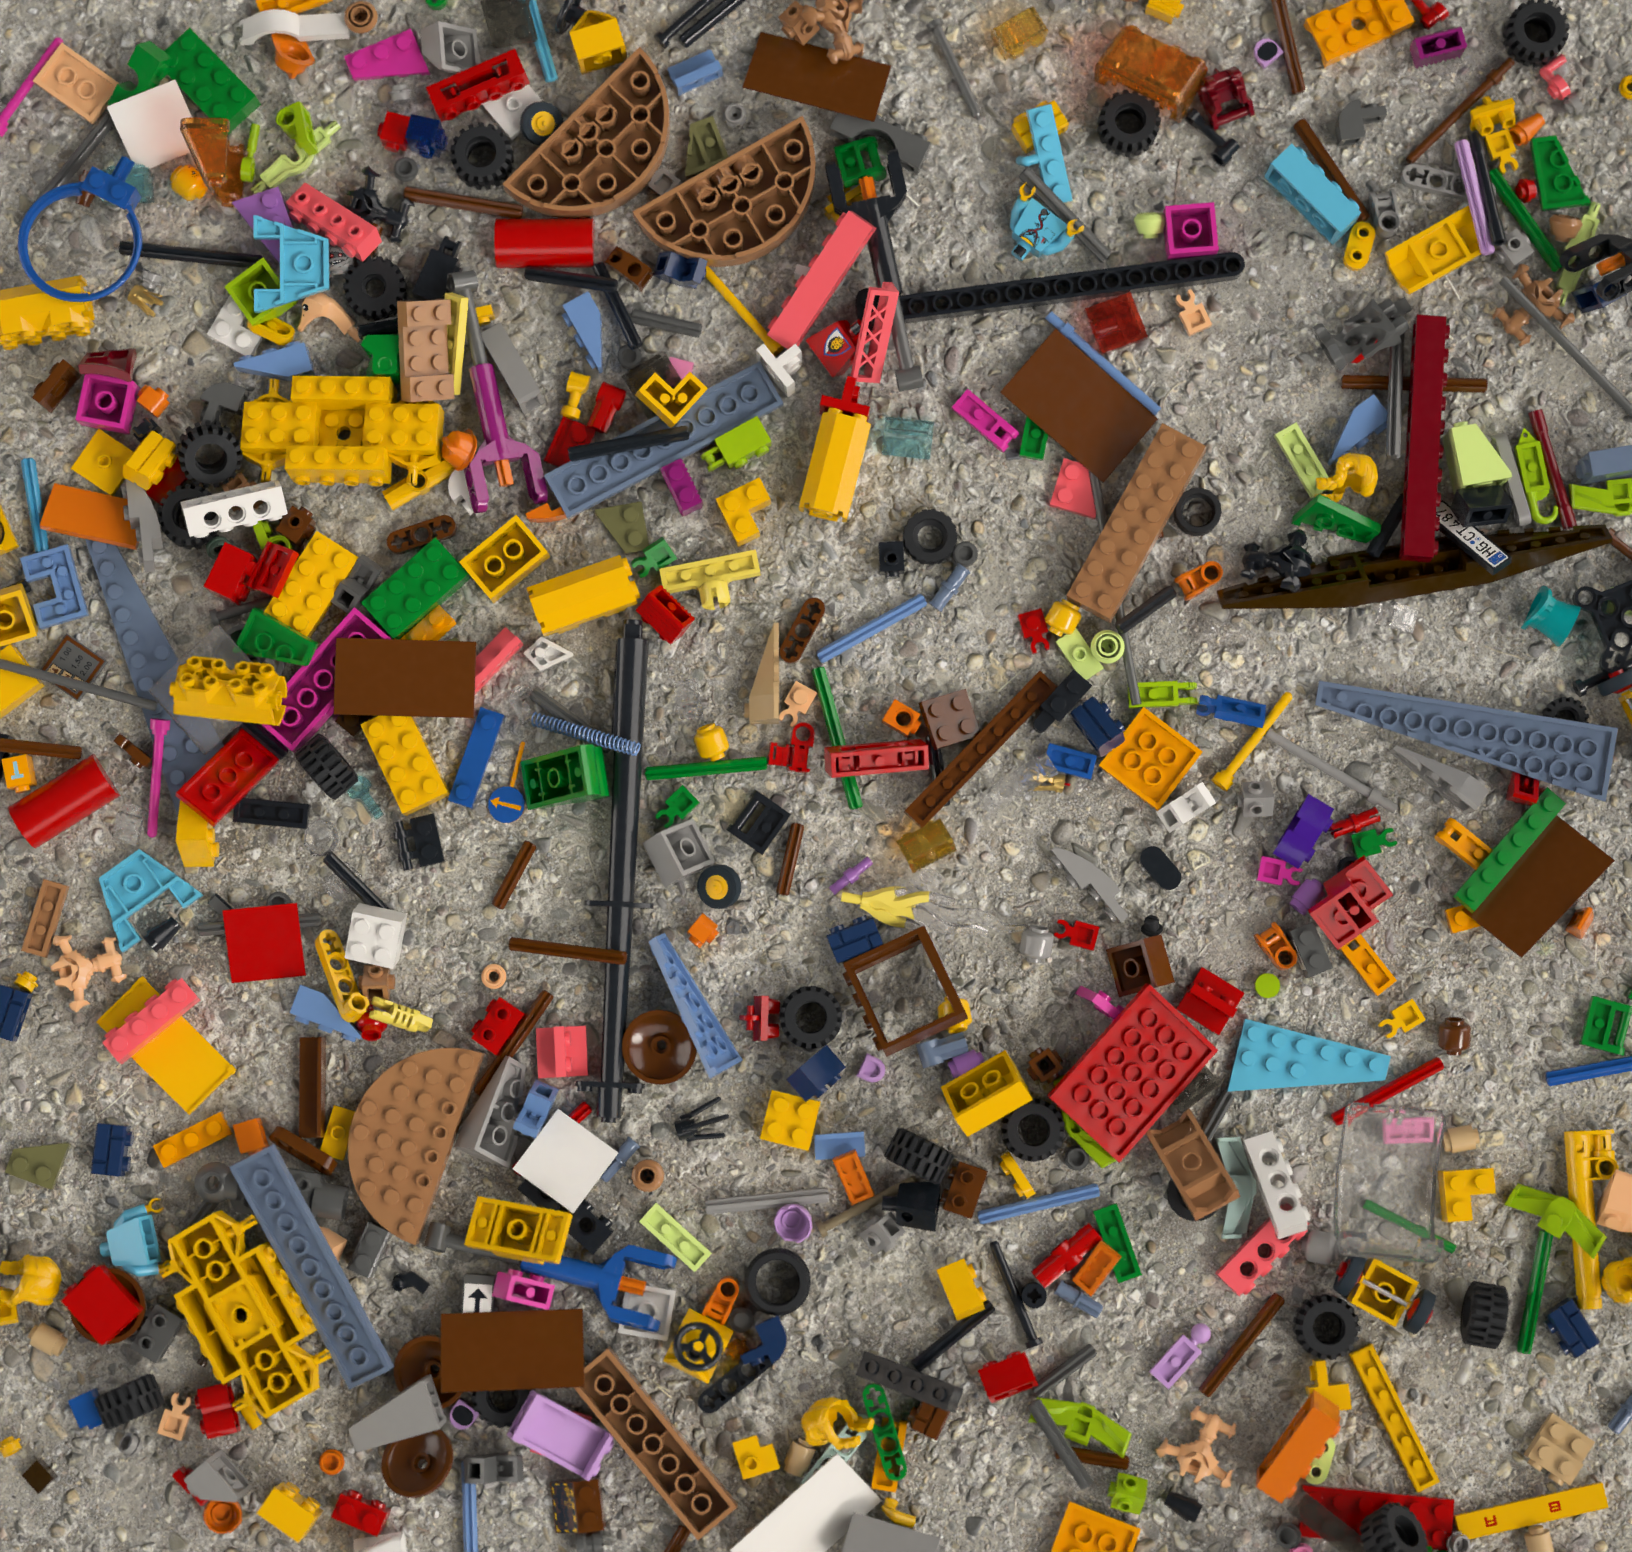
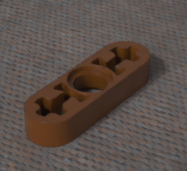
(406, 547)
(816, 617)
(303, 1150)

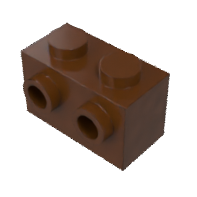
(964, 1189)

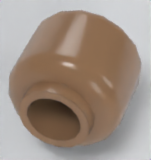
(638, 1175)

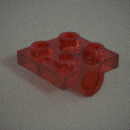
(1116, 323)

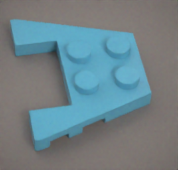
(302, 264)
(136, 884)

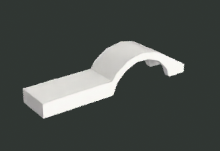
(302, 27)

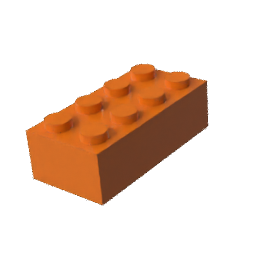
(1298, 1447)

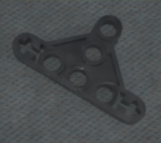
(1610, 624)

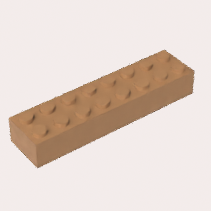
(1136, 523)
(655, 1444)

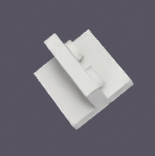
(782, 367)

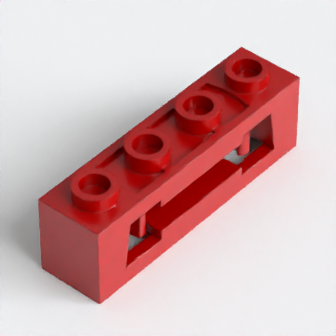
(478, 85)
(876, 758)

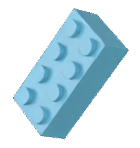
(1312, 193)

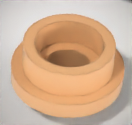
(485, 976)

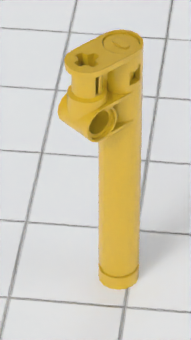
(1583, 1156)

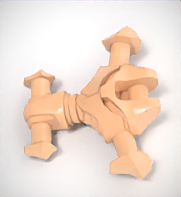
(77, 970)
(1198, 1455)

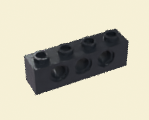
(592, 1239)
(909, 1381)

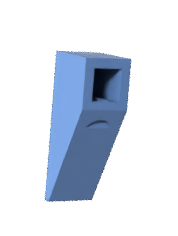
(587, 322)
(280, 363)
(1361, 423)
(321, 1009)

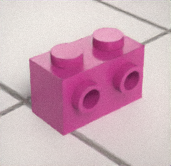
(527, 1291)

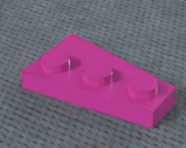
(387, 58)
(1101, 1002)

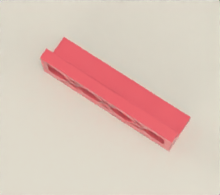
(879, 336)
(495, 656)

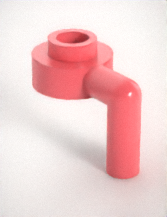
(1557, 85)

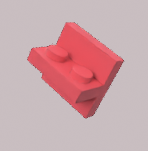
(562, 1051)

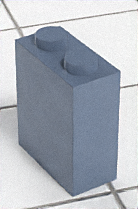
(1605, 465)

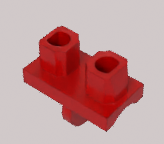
(757, 1018)

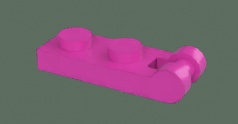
(984, 420)

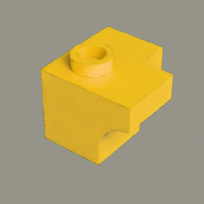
(755, 1458)

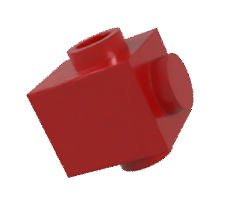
(393, 132)

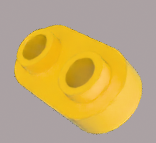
(1359, 245)
(274, 330)
(1022, 1185)

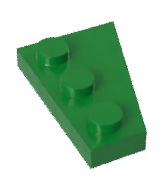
(1554, 177)
(1330, 515)
(275, 640)

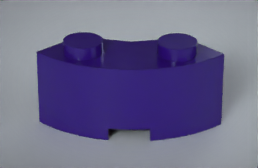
(1303, 831)

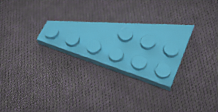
(1285, 1058)

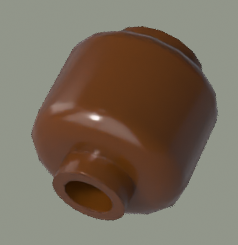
(1454, 1035)

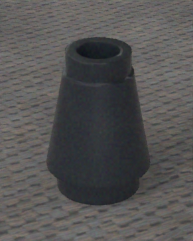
(161, 934)
(1184, 1506)

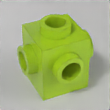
(1128, 1493)

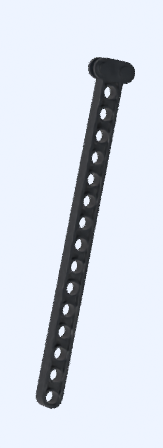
(1052, 296)

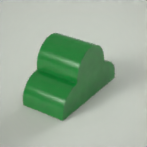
(565, 777)

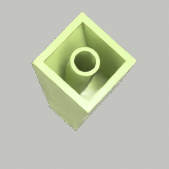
(1472, 458)

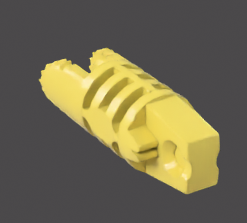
(400, 1016)

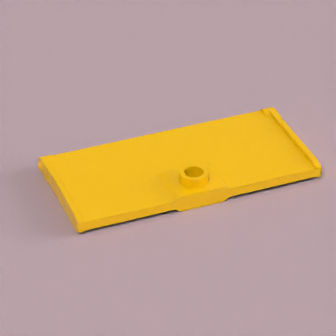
(176, 1057)

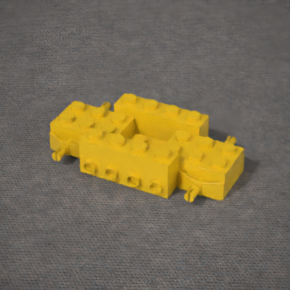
(307, 431)
(264, 1345)

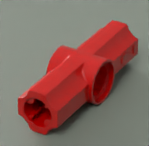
(1066, 1255)

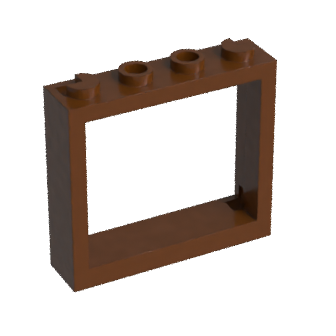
(885, 952)

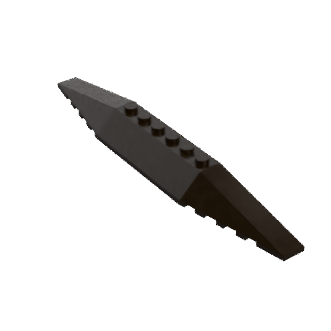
(1362, 579)

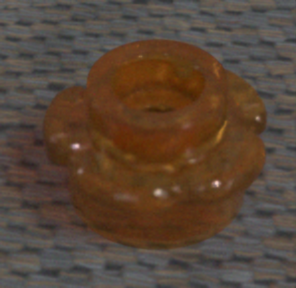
(736, 1348)

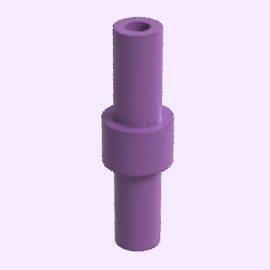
(850, 875)

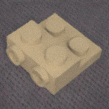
(1558, 1450)

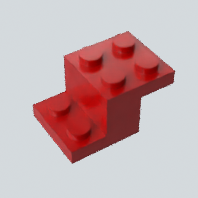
(1350, 902)

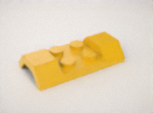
(1434, 252)

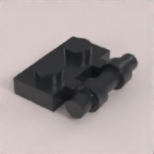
(426, 839)

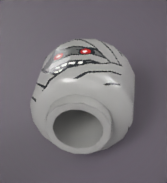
(339, 263)

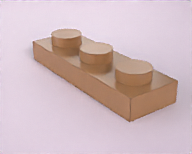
(45, 918)

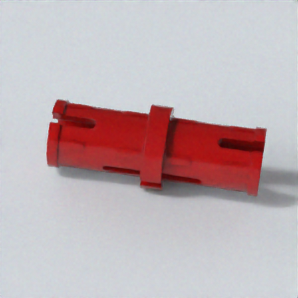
(1354, 822)

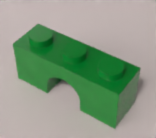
(151, 67)

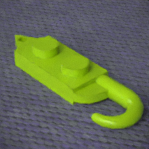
(1533, 475)

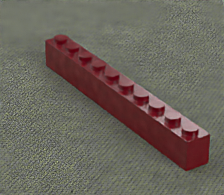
(1423, 438)

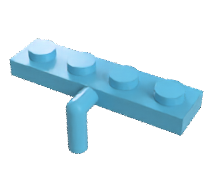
(1048, 151)

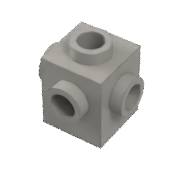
(1515, 250)
(1256, 799)
(882, 1233)

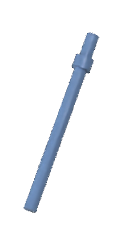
(1068, 331)

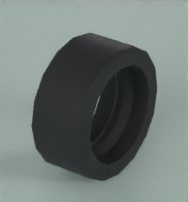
(1215, 506)

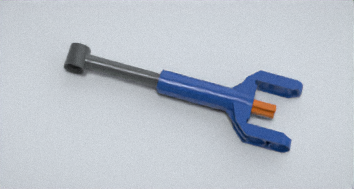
(604, 1278)

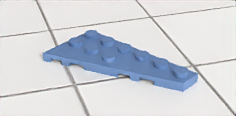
(703, 1026)

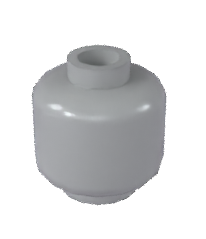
(1036, 943)
(1320, 1247)

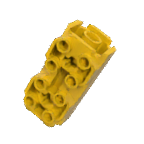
(31, 314)
(835, 465)
(583, 595)
(244, 694)

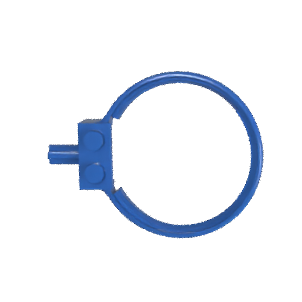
(106, 186)

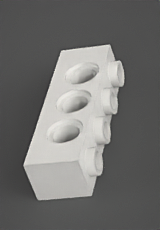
(220, 503)
(1284, 1222)

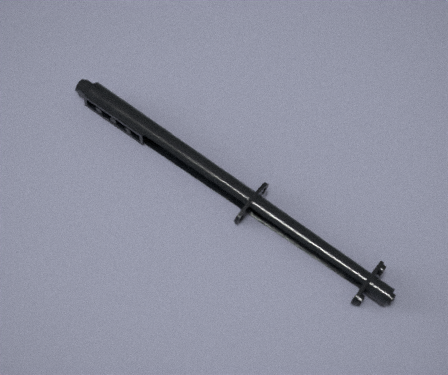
(628, 723)

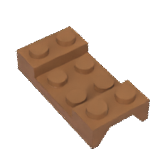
(424, 350)
(1193, 1165)

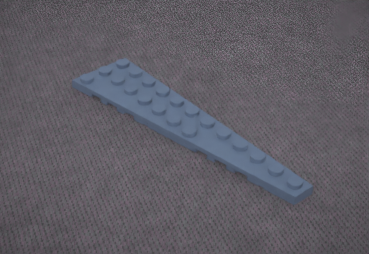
(147, 658)
(1540, 747)

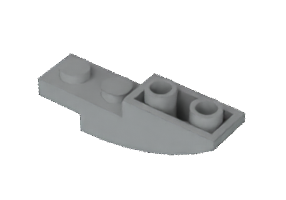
(144, 521)
(1084, 873)

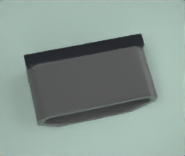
(219, 904)

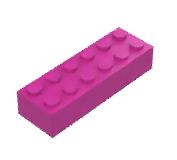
(312, 686)

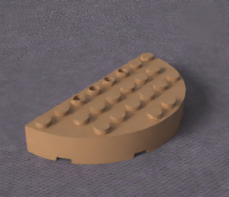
(602, 149)
(738, 205)
(407, 1134)

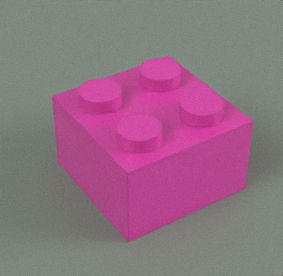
(1190, 230)
(107, 403)

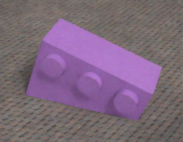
(270, 206)

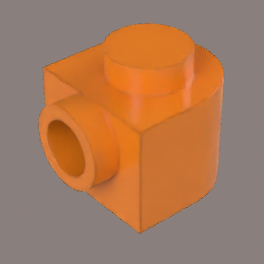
(153, 400)
(702, 930)

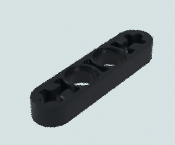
(741, 1381)

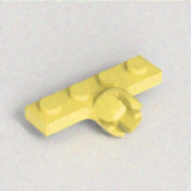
(456, 337)
(711, 576)

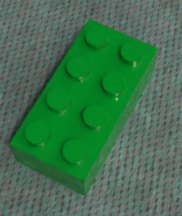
(209, 81)
(416, 589)

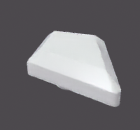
(546, 654)

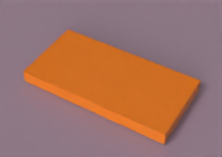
(88, 516)

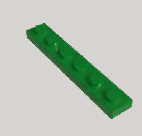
(1509, 850)

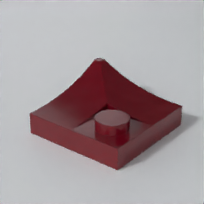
(110, 363)

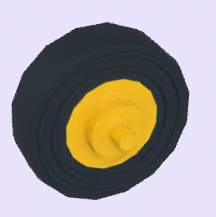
(540, 122)
(719, 886)

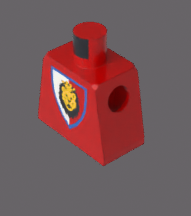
(836, 346)

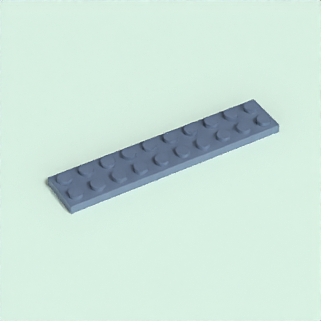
(720, 409)
(311, 1266)

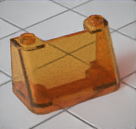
(1152, 70)
(214, 157)

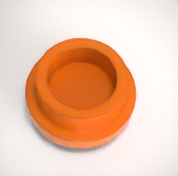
(331, 1461)

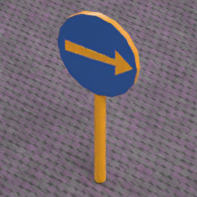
(507, 803)

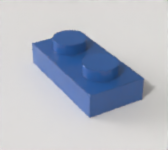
(1072, 761)

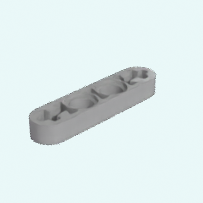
(1447, 177)
(1513, 486)

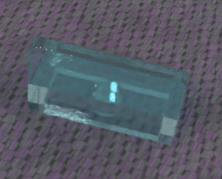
(907, 438)

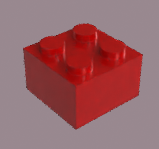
(231, 574)

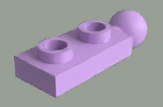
(1180, 1355)

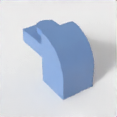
(536, 1109)

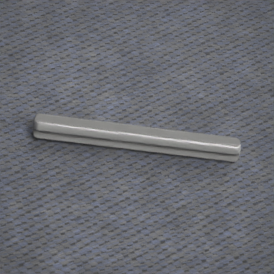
(767, 1200)

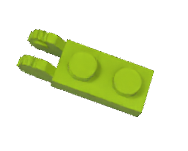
(1163, 694)

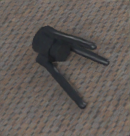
(687, 1128)

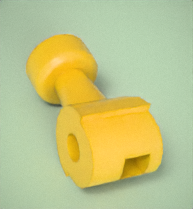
(576, 386)

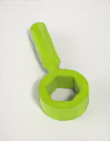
(248, 163)

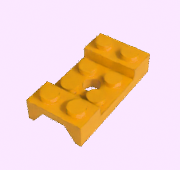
(1338, 38)

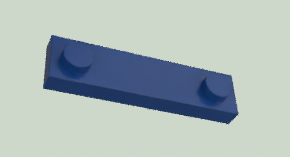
(476, 757)

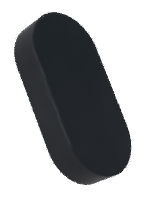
(1160, 868)

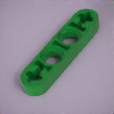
(885, 1431)

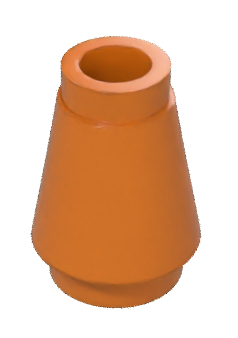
(1526, 129)

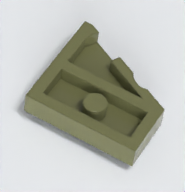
(704, 147)
(626, 526)
(38, 1163)

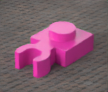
(1274, 871)

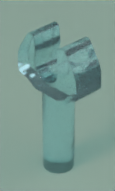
(366, 797)

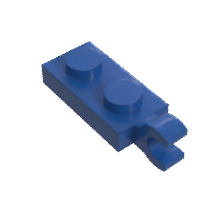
(1232, 710)

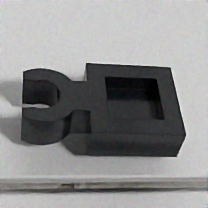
(144, 428)

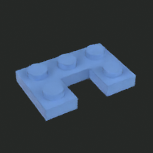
(70, 599)

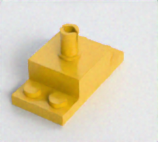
(518, 1231)

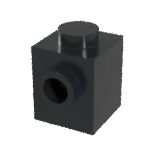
(891, 559)

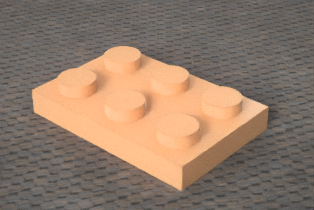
(76, 83)

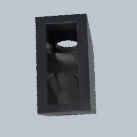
(915, 1205)

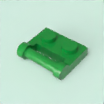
(851, 161)
(1599, 1025)

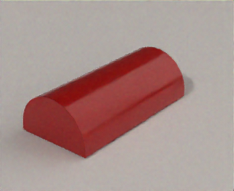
(544, 243)
(63, 801)

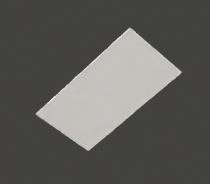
(814, 1513)

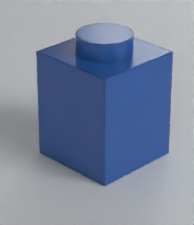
(85, 1409)

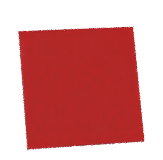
(264, 942)

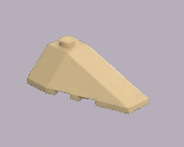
(764, 696)

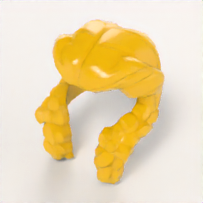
(1352, 471)
(1618, 1280)
(38, 1283)
(819, 1422)

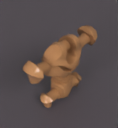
(835, 17)
(1542, 297)

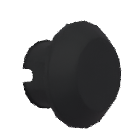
(1151, 926)

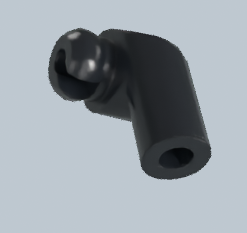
(408, 1280)

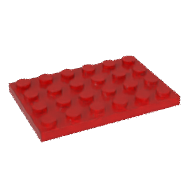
(1132, 1072)

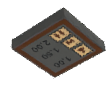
(75, 662)

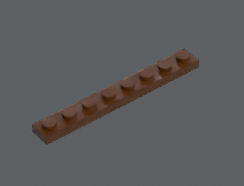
(980, 749)

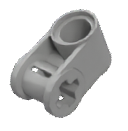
(1384, 208)

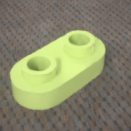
(1322, 1463)

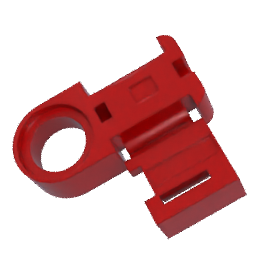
(794, 756)

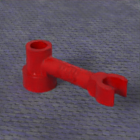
(1432, 14)

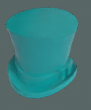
(1551, 616)

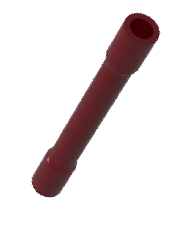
(1541, 432)

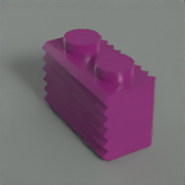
(1438, 47)
(682, 487)

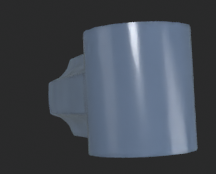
(936, 1051)

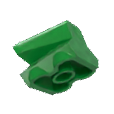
(384, 356)

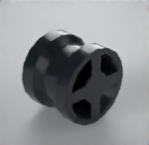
(1034, 1291)

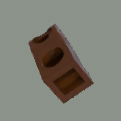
(629, 268)

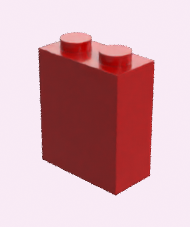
(101, 1304)

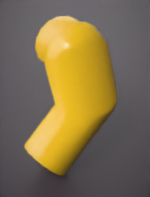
(251, 1417)
(896, 1516)

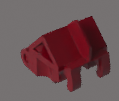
(1222, 88)

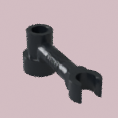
(1225, 149)

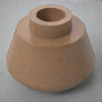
(361, 17)
(1564, 226)

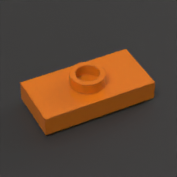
(853, 1177)
(1096, 1268)

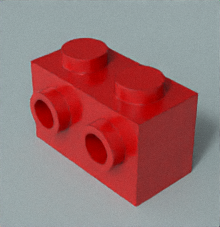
(497, 1025)
(1007, 1376)
(361, 1512)

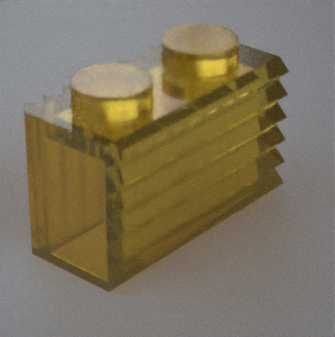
(1019, 34)
(926, 845)

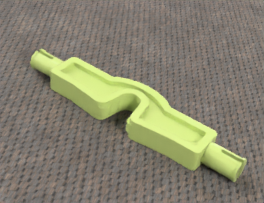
(285, 167)
(1568, 280)

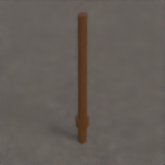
(1493, 78)

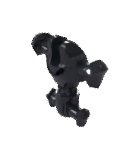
(367, 205)
(1288, 561)

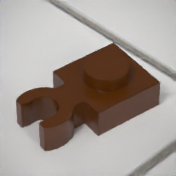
(138, 757)

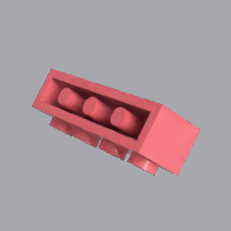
(333, 222)
(151, 1021)

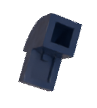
(680, 270)
(774, 1342)

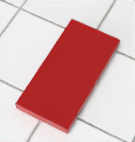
(227, 777)

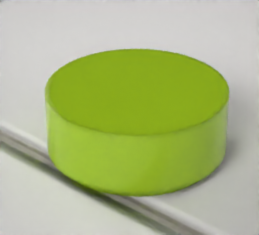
(1267, 985)

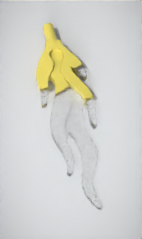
(893, 902)

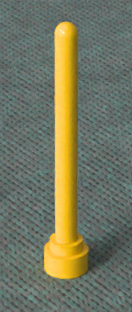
(774, 347)
(1224, 778)

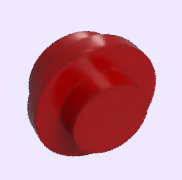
(1525, 190)

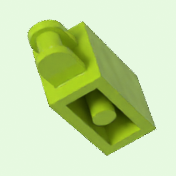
(739, 445)

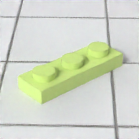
(1301, 458)
(675, 1237)

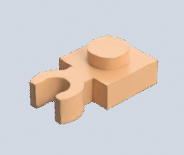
(1194, 316)
(798, 700)
(175, 1420)

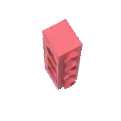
(1230, 1270)

